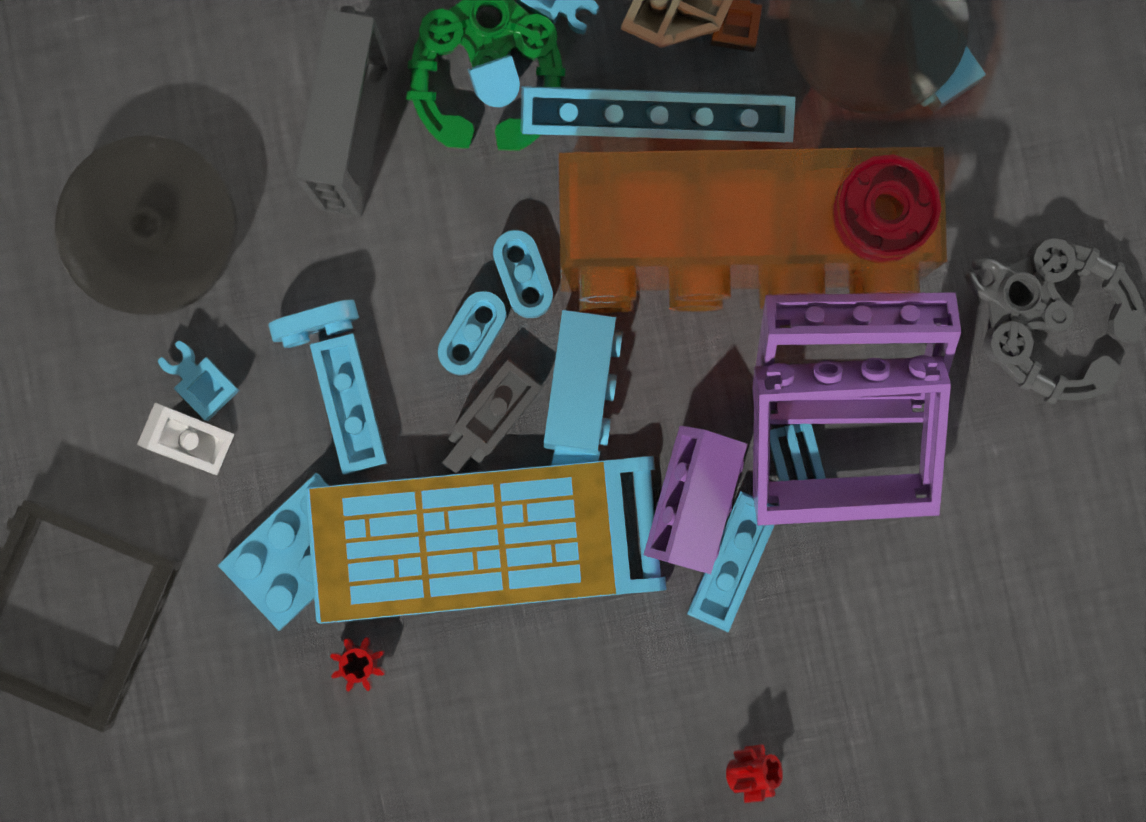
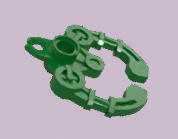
(446, 30)

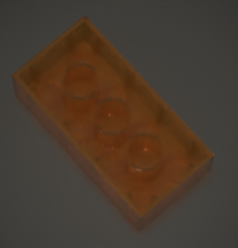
(723, 225)

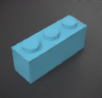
(582, 382)

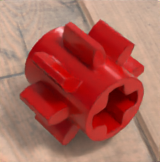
(355, 676)
(754, 773)

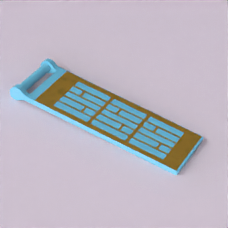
(477, 540)

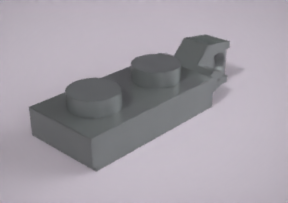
(491, 415)

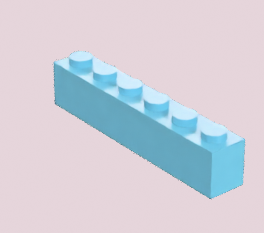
(657, 114)

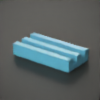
(811, 446)

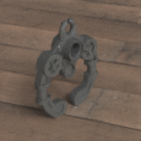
(1042, 308)

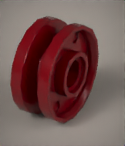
(905, 186)

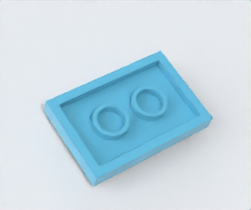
(276, 561)

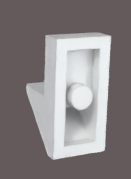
(185, 439)

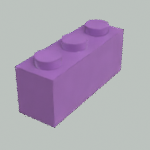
(695, 499)

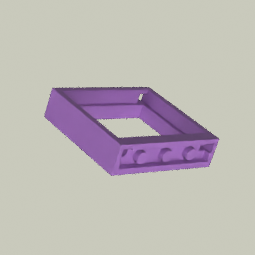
(857, 320)
(852, 496)

